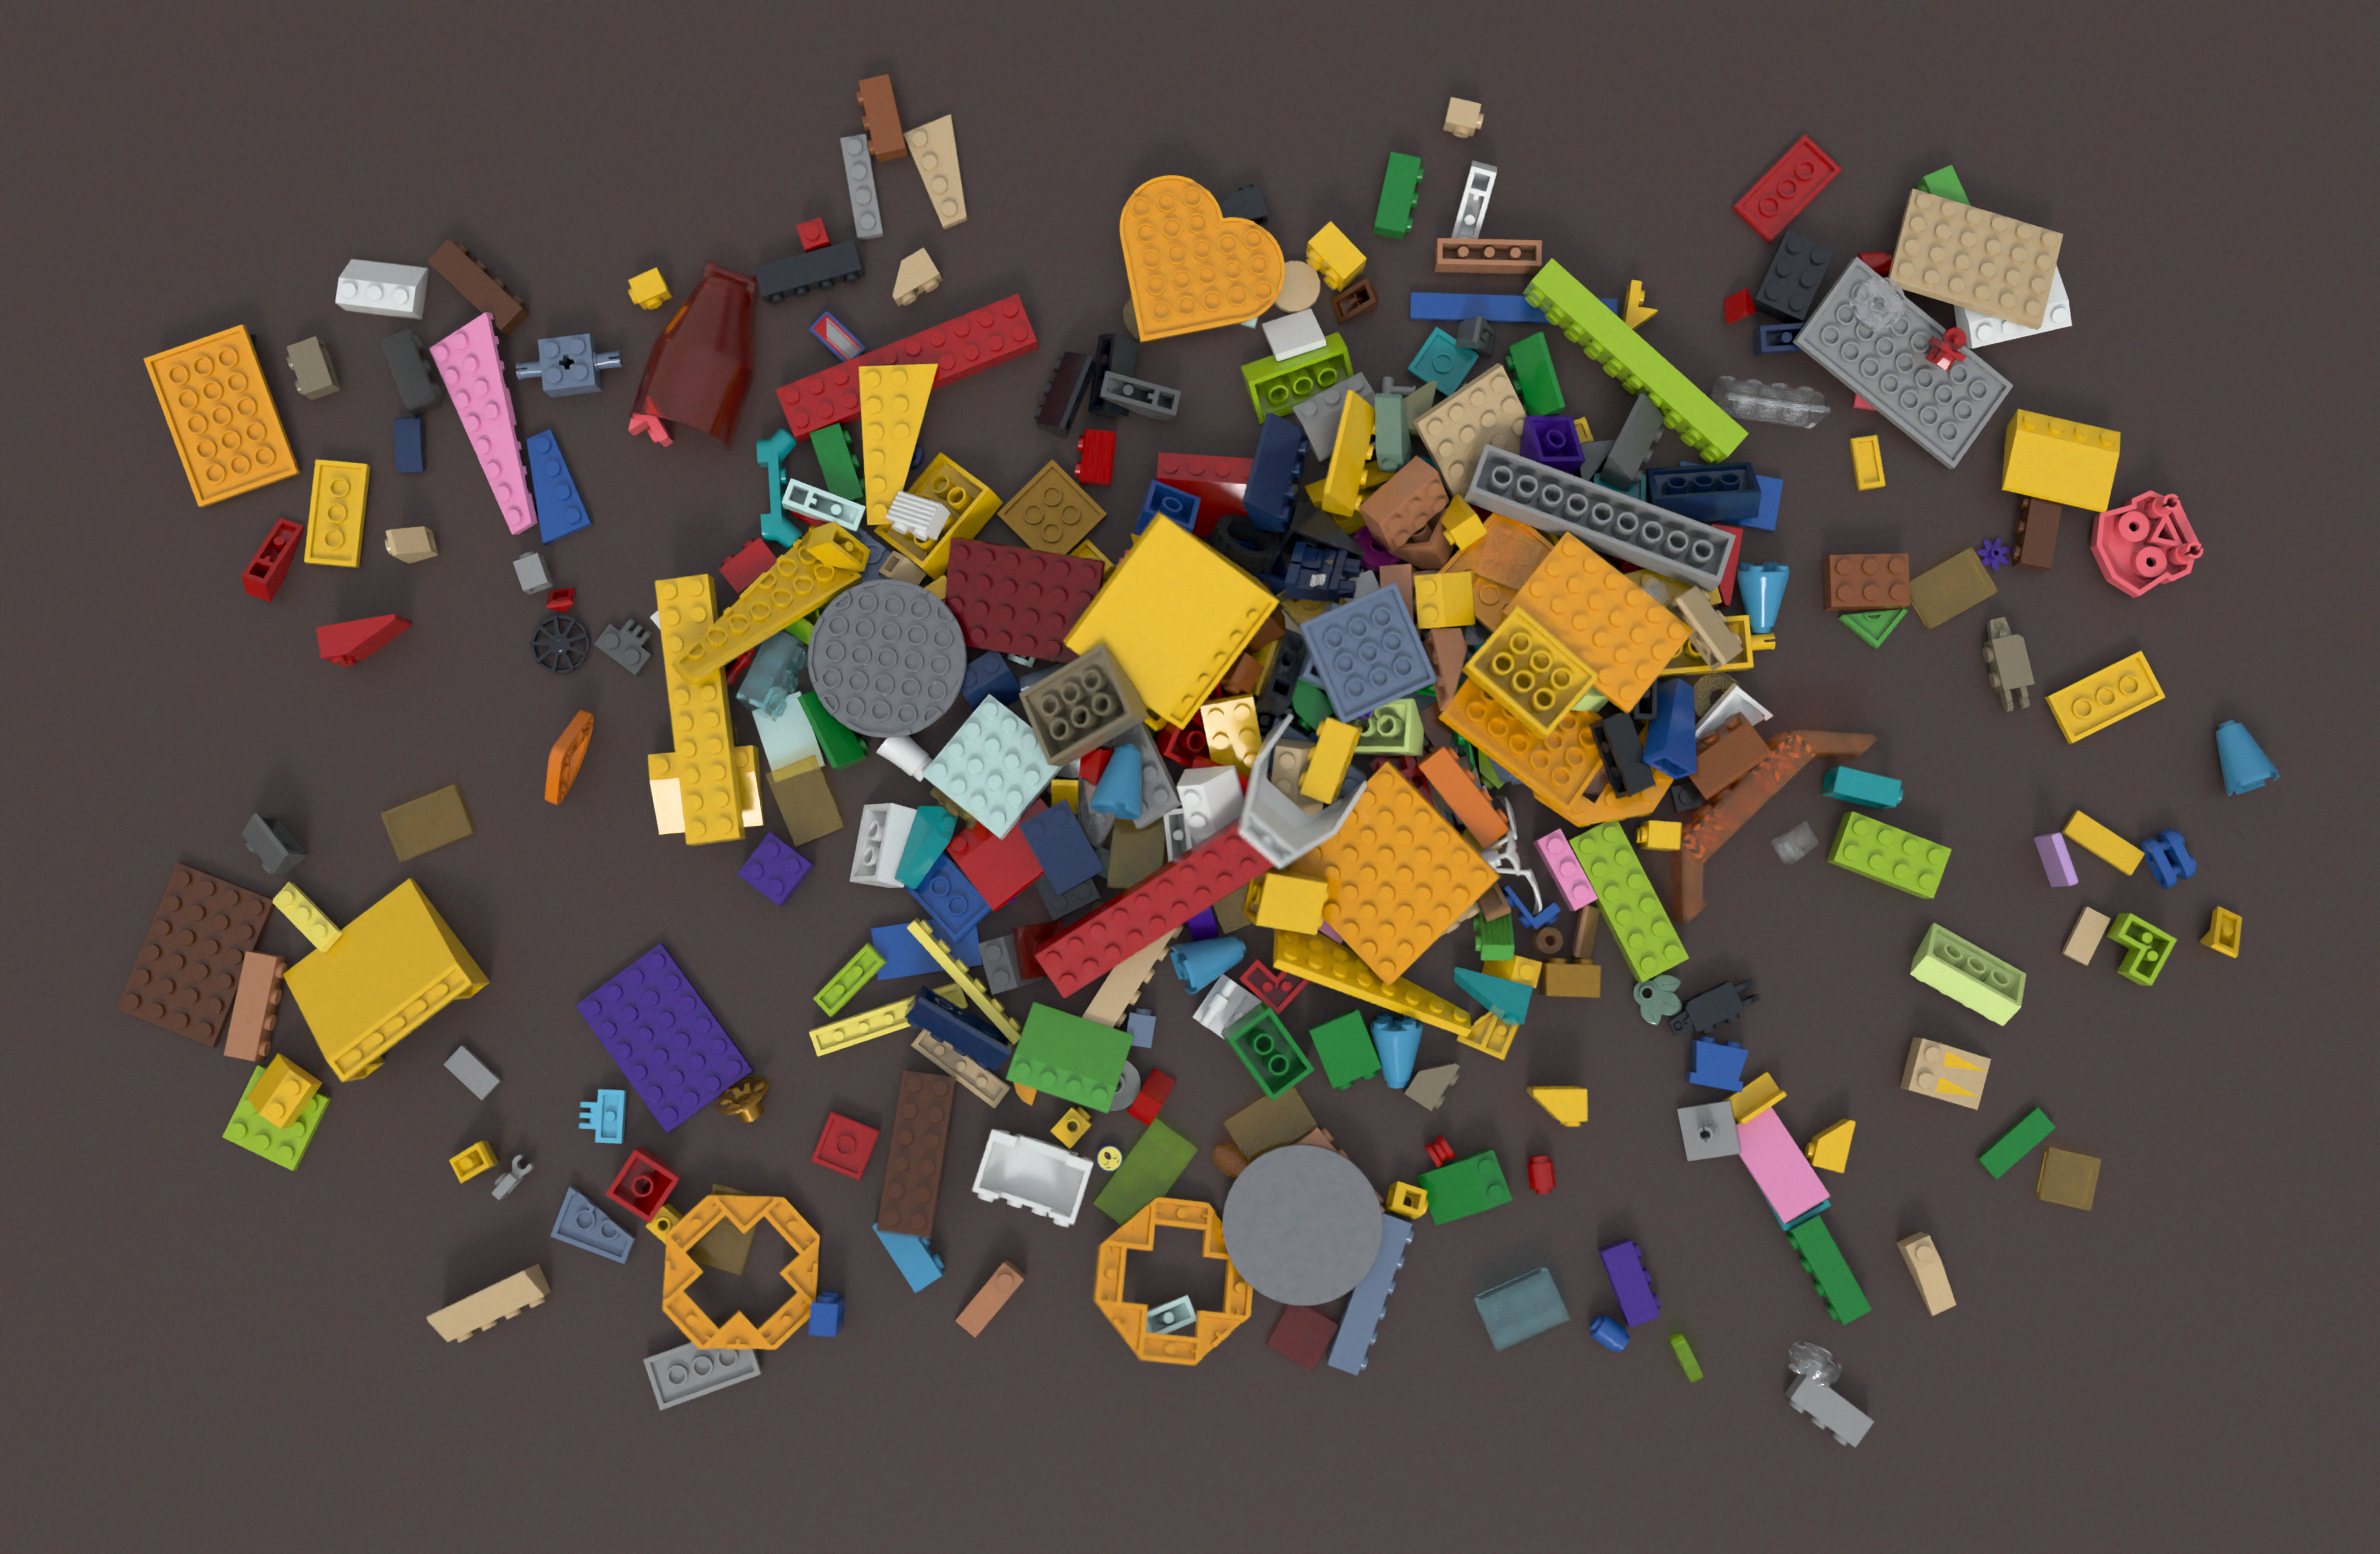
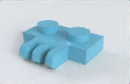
(606, 1115)

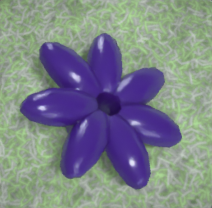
(1989, 555)

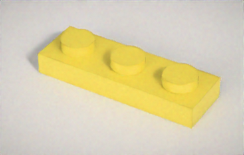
(307, 917)

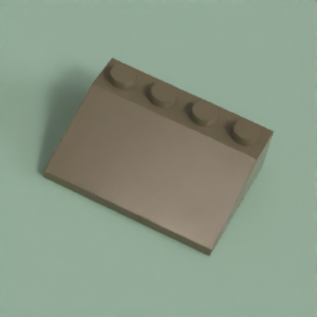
(1082, 706)

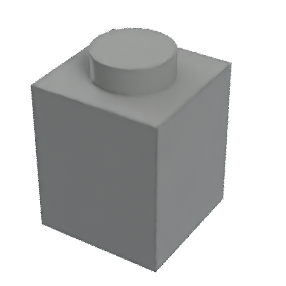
(533, 572)

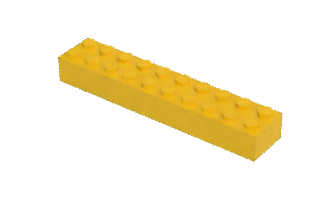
(699, 717)

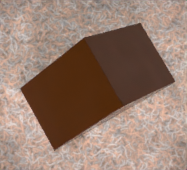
(1355, 301)

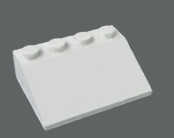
(1987, 330)

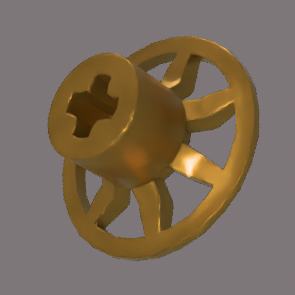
(745, 1102)

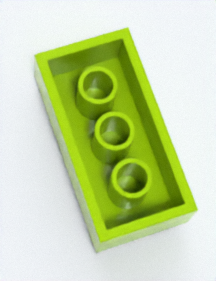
(1888, 855)

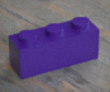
(1629, 1282)

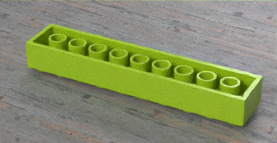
(1634, 362)

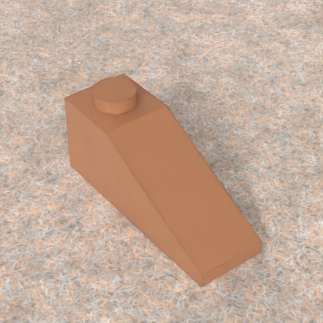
(1446, 655)
(990, 1298)

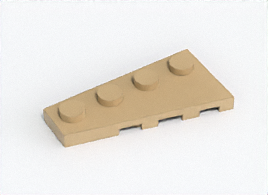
(937, 161)

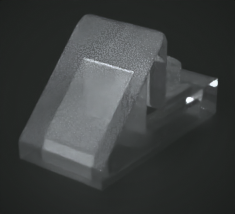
(1795, 843)

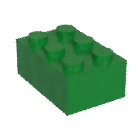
(1267, 1051)

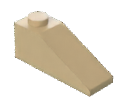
(1927, 1272)

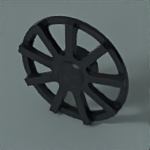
(559, 644)

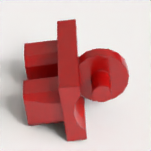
(1945, 351)

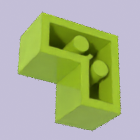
(2146, 947)

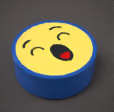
(1109, 1158)

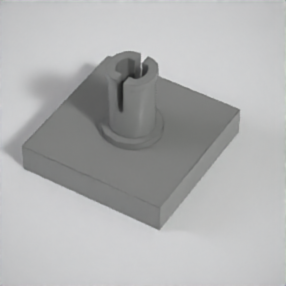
(1709, 1130)

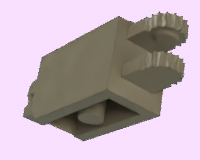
(2007, 663)

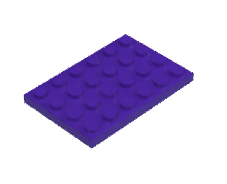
(664, 1038)

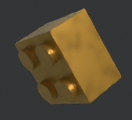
(1571, 980)

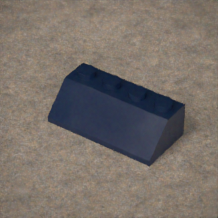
(1275, 474)
(1706, 491)
(959, 1028)

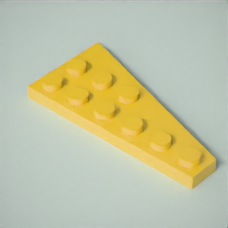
(891, 421)

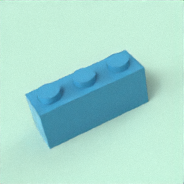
(913, 1258)

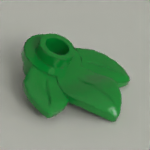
(1464, 748)

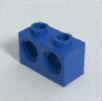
(827, 1314)

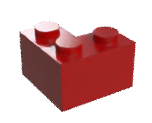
(1272, 989)

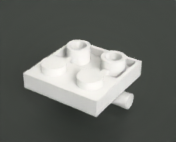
(1225, 1005)

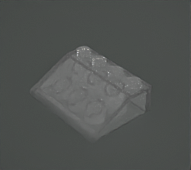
(1769, 403)

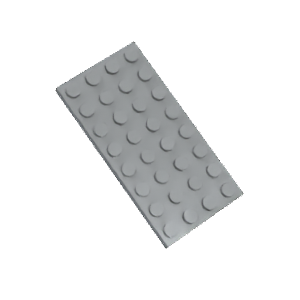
(1891, 373)

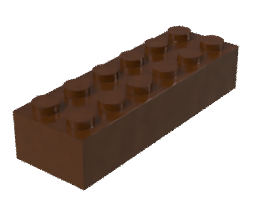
(917, 1155)

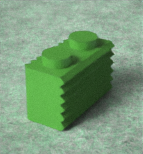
(1494, 937)

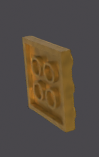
(1052, 512)

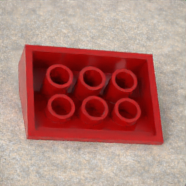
(1214, 479)
(995, 865)

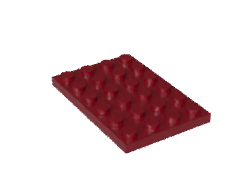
(1019, 597)

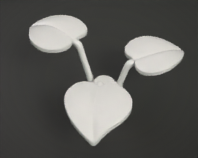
(1493, 857)

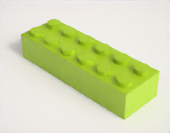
(1628, 901)

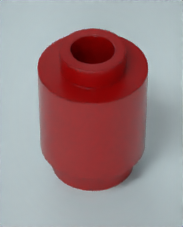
(1877, 261)
(1541, 1174)

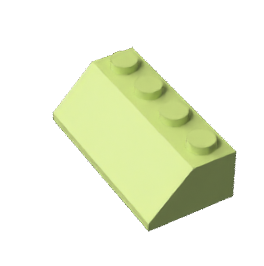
(1969, 974)

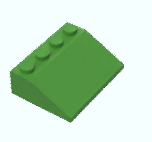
(1070, 1057)

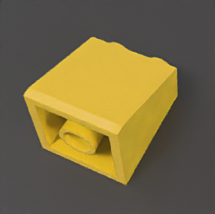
(1286, 901)

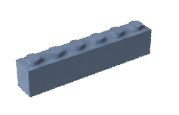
(1368, 1297)

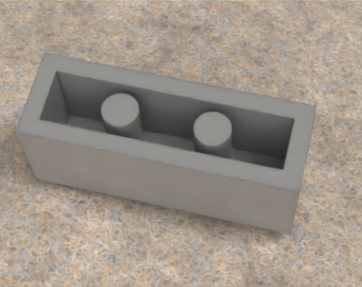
(1828, 1410)

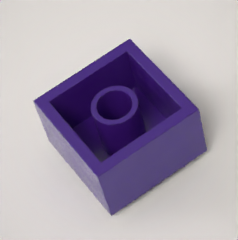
(776, 869)

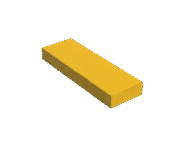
(2103, 842)

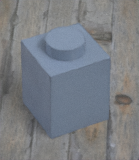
(1142, 1027)

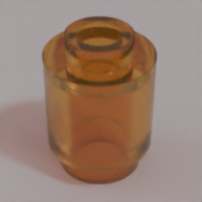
(1539, 940)
(1230, 1159)

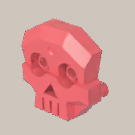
(2124, 552)

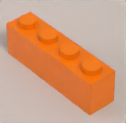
(1463, 797)

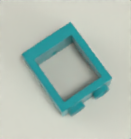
(1861, 788)

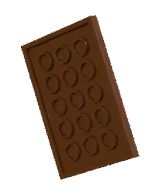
(195, 954)

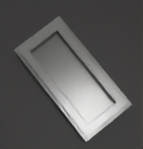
(472, 1072)

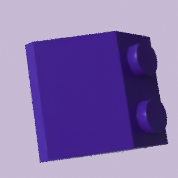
(1552, 442)

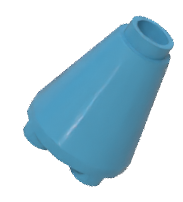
(1762, 592)
(1396, 1046)

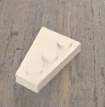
(1731, 703)

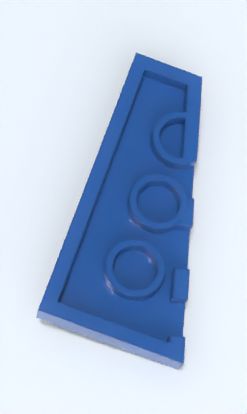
(556, 494)

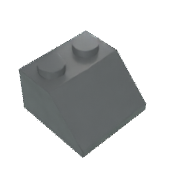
(272, 843)
(1002, 965)

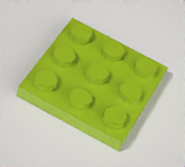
(267, 1140)

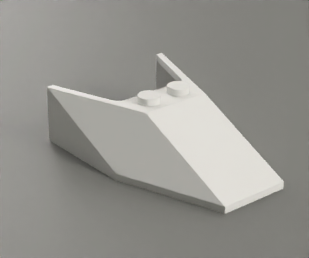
(1276, 823)

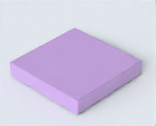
(2056, 860)

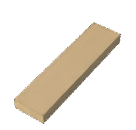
(967, 1072)

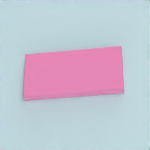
(1779, 1166)

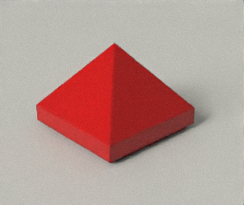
(561, 599)

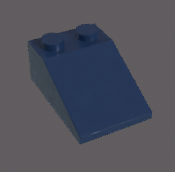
(1061, 847)

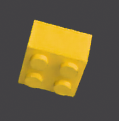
(1335, 257)

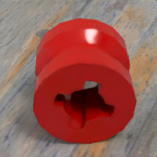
(1439, 1151)

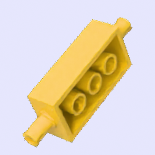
(1689, 662)

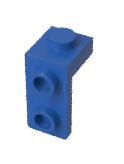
(1546, 916)

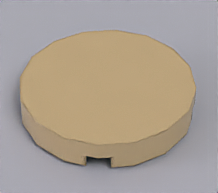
(1299, 287)

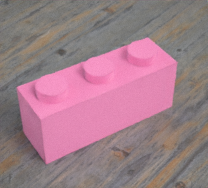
(1565, 870)

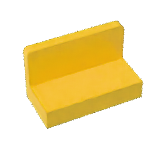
(1755, 1098)

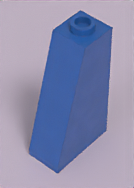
(1672, 736)

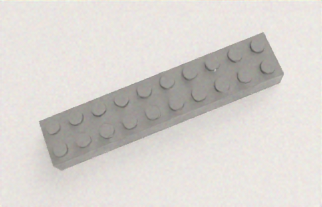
(1600, 518)

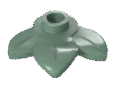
(1661, 999)

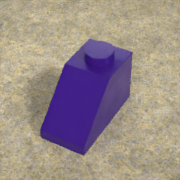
(1203, 925)

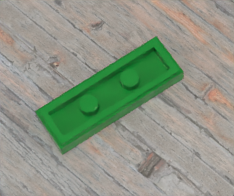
(2016, 1143)

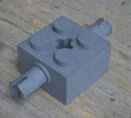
(558, 353)

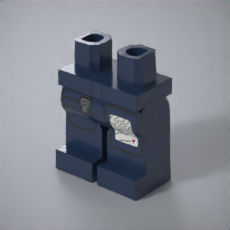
(1321, 574)

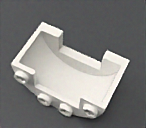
(1033, 1175)

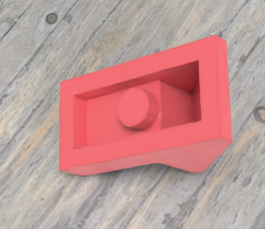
(657, 431)

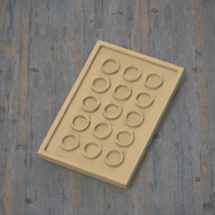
(1975, 259)

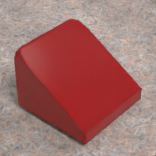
(1738, 307)

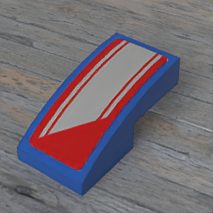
(836, 337)

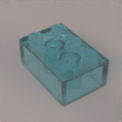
(773, 675)
(1520, 1308)

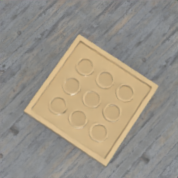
(1466, 421)

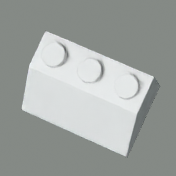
(383, 289)
(1210, 799)
(881, 844)

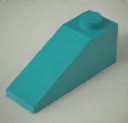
(925, 843)
(1500, 996)

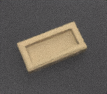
(2085, 936)

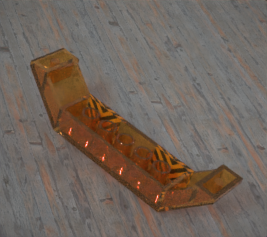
(1741, 800)

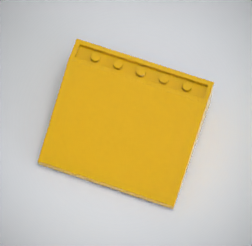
(1174, 618)
(382, 980)

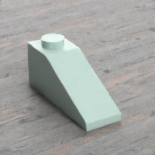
(822, 505)

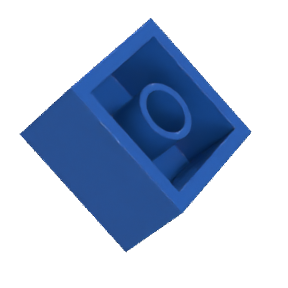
(1169, 501)

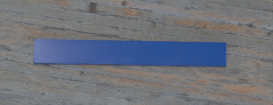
(1490, 307)

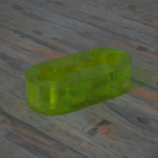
(1685, 1357)

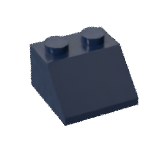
(990, 676)

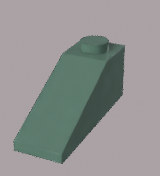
(1392, 433)

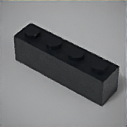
(809, 272)

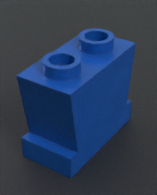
(1716, 1064)

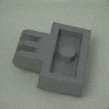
(626, 645)

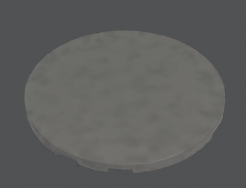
(887, 658)
(1302, 1224)

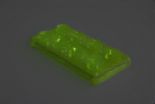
(1146, 1172)

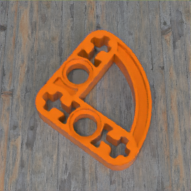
(568, 756)

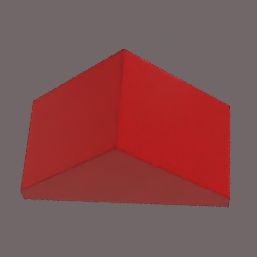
(1151, 1097)

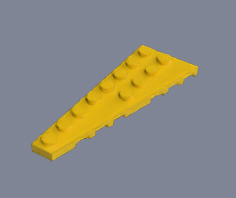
(767, 606)
(1343, 970)

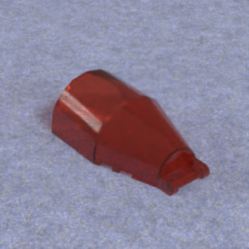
(704, 358)

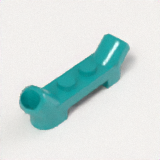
(771, 454)

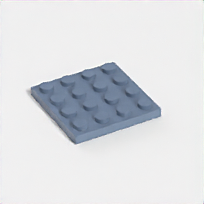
(1367, 653)

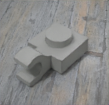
(507, 1182)

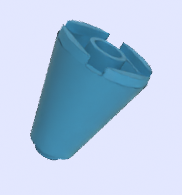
(2242, 759)
(1120, 785)
(1206, 960)

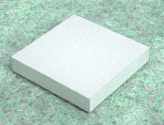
(1294, 334)

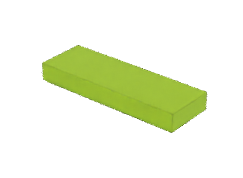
(850, 980)

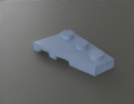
(591, 1228)

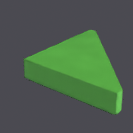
(1874, 625)

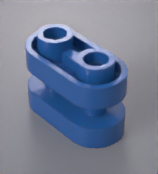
(2181, 862)

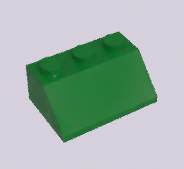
(1534, 377)
(838, 741)

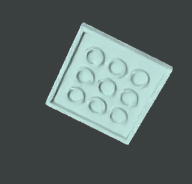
(992, 767)

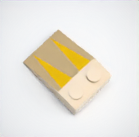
(1945, 1073)

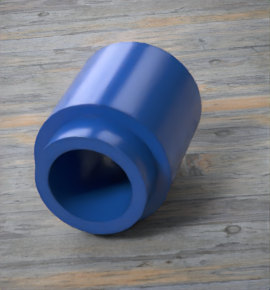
(1609, 1333)

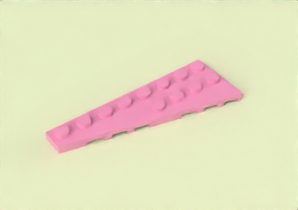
(484, 404)

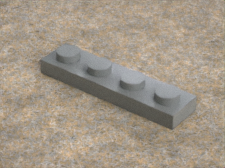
(862, 187)

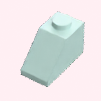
(1170, 1316)

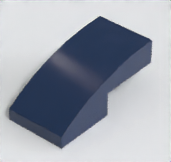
(408, 444)

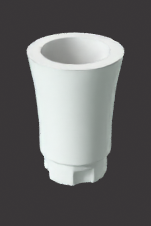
(906, 755)

